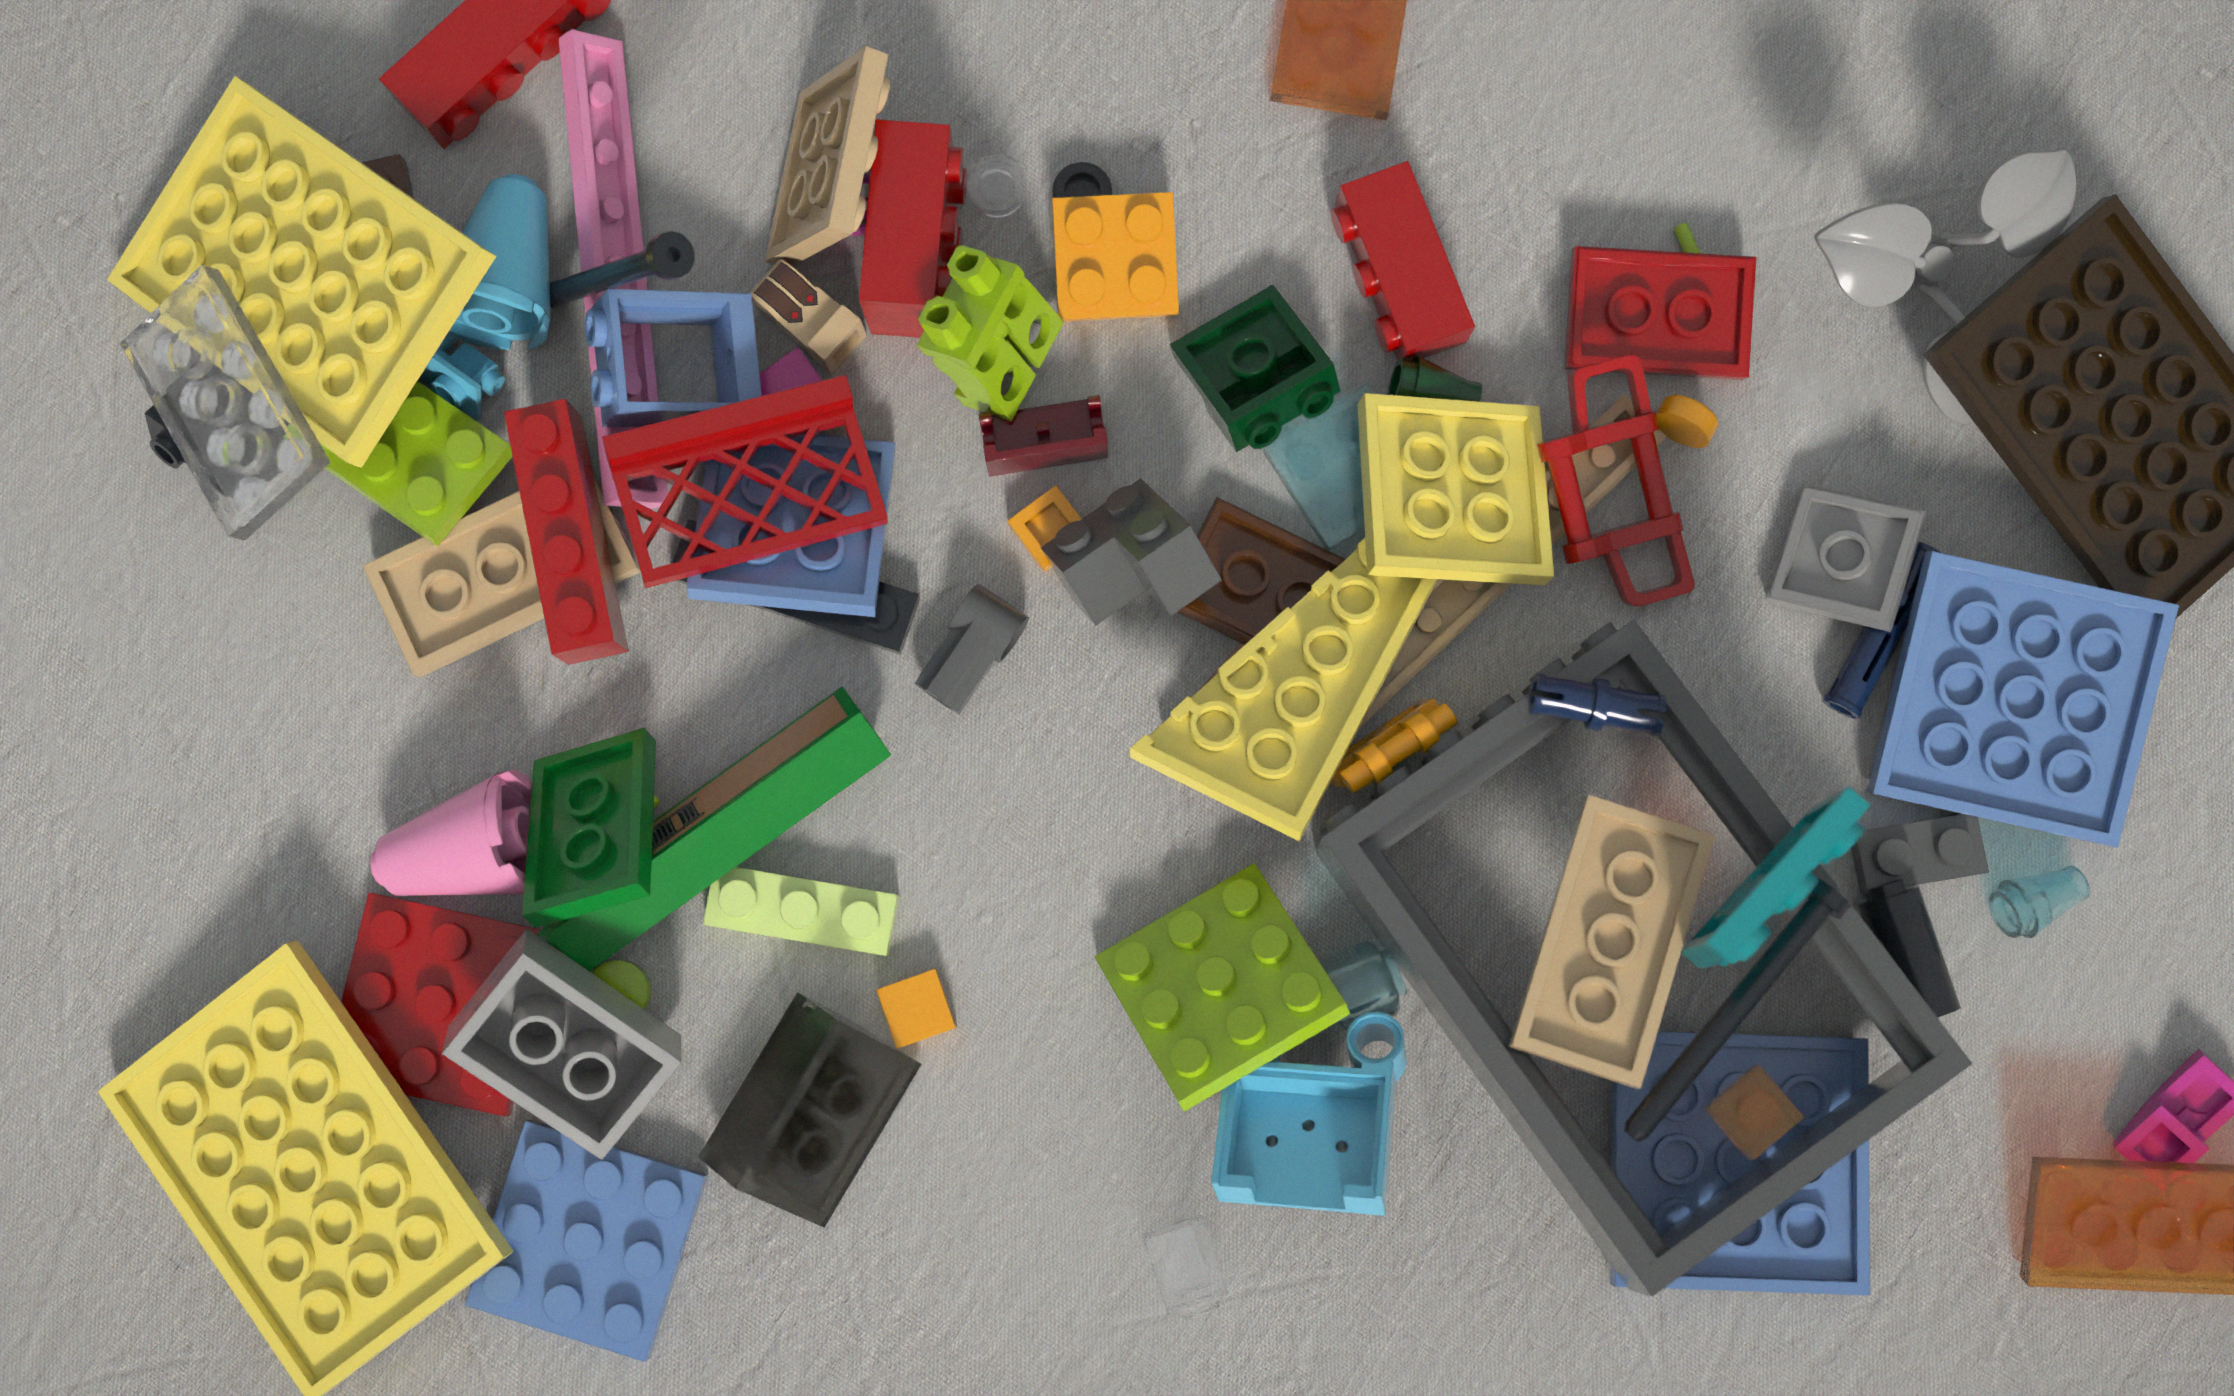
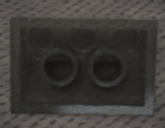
(809, 1111)

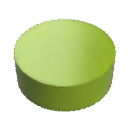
(627, 979)

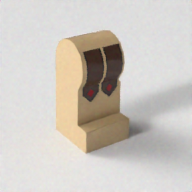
(808, 316)

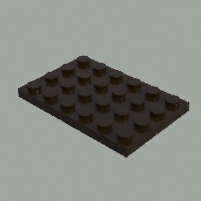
(2108, 406)

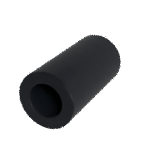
(1906, 932)

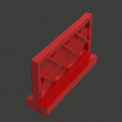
(732, 430)

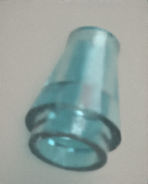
(2035, 901)

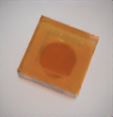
(1753, 1112)

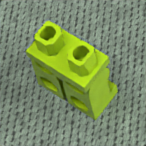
(984, 331)

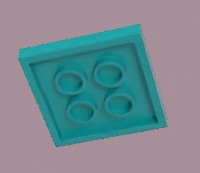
(1778, 881)

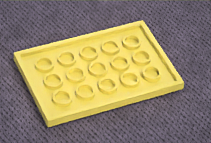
(321, 254)
(304, 1171)

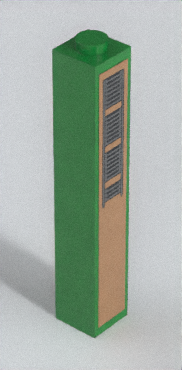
(732, 821)

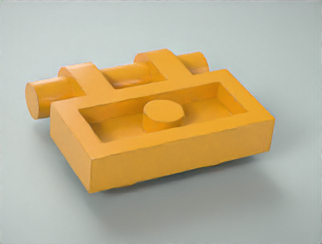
(1391, 743)

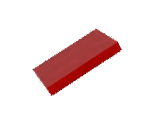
(1666, 307)

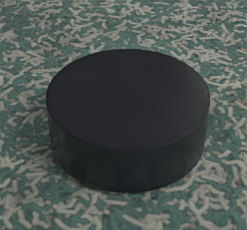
(1081, 180)

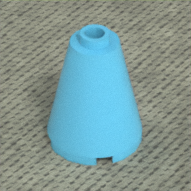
(515, 290)

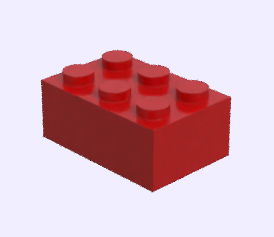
(910, 224)

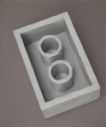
(563, 1044)

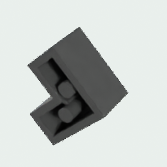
(1129, 549)

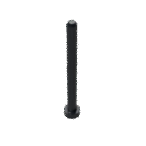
(666, 256)
(1821, 903)

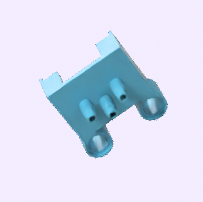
(1313, 1130)

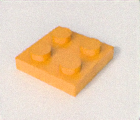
(1115, 256)

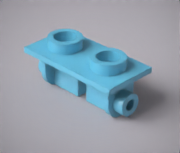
(462, 376)

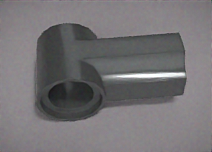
(979, 635)

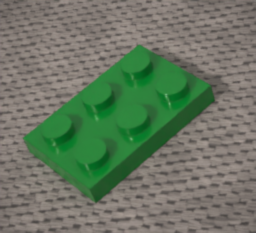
(590, 828)

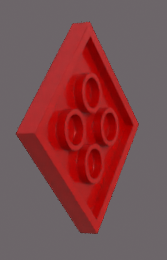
(411, 980)

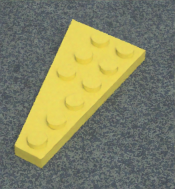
(1291, 698)

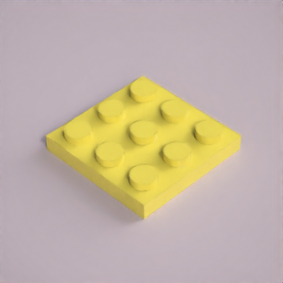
(1454, 490)

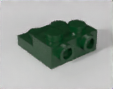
(1257, 369)

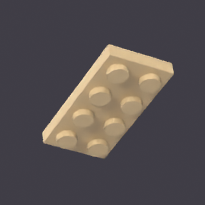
(471, 585)
(1612, 941)

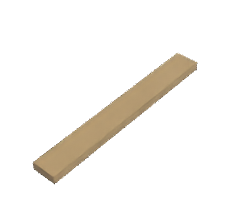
(1457, 603)

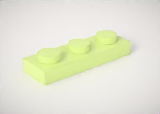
(802, 910)

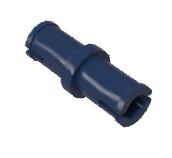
(1597, 704)

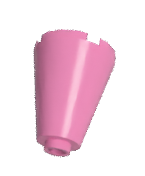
(461, 845)

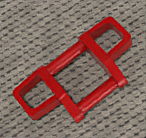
(1661, 521)

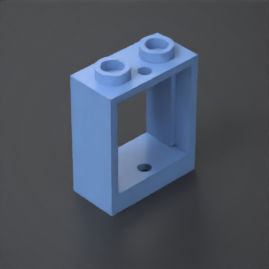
(732, 343)

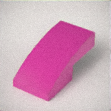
(2180, 1114)

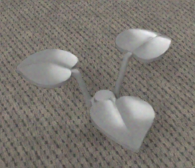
(1891, 244)

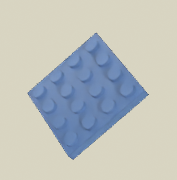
(2022, 698)
(1804, 1244)

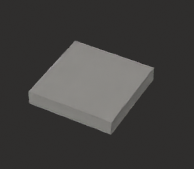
(1846, 557)

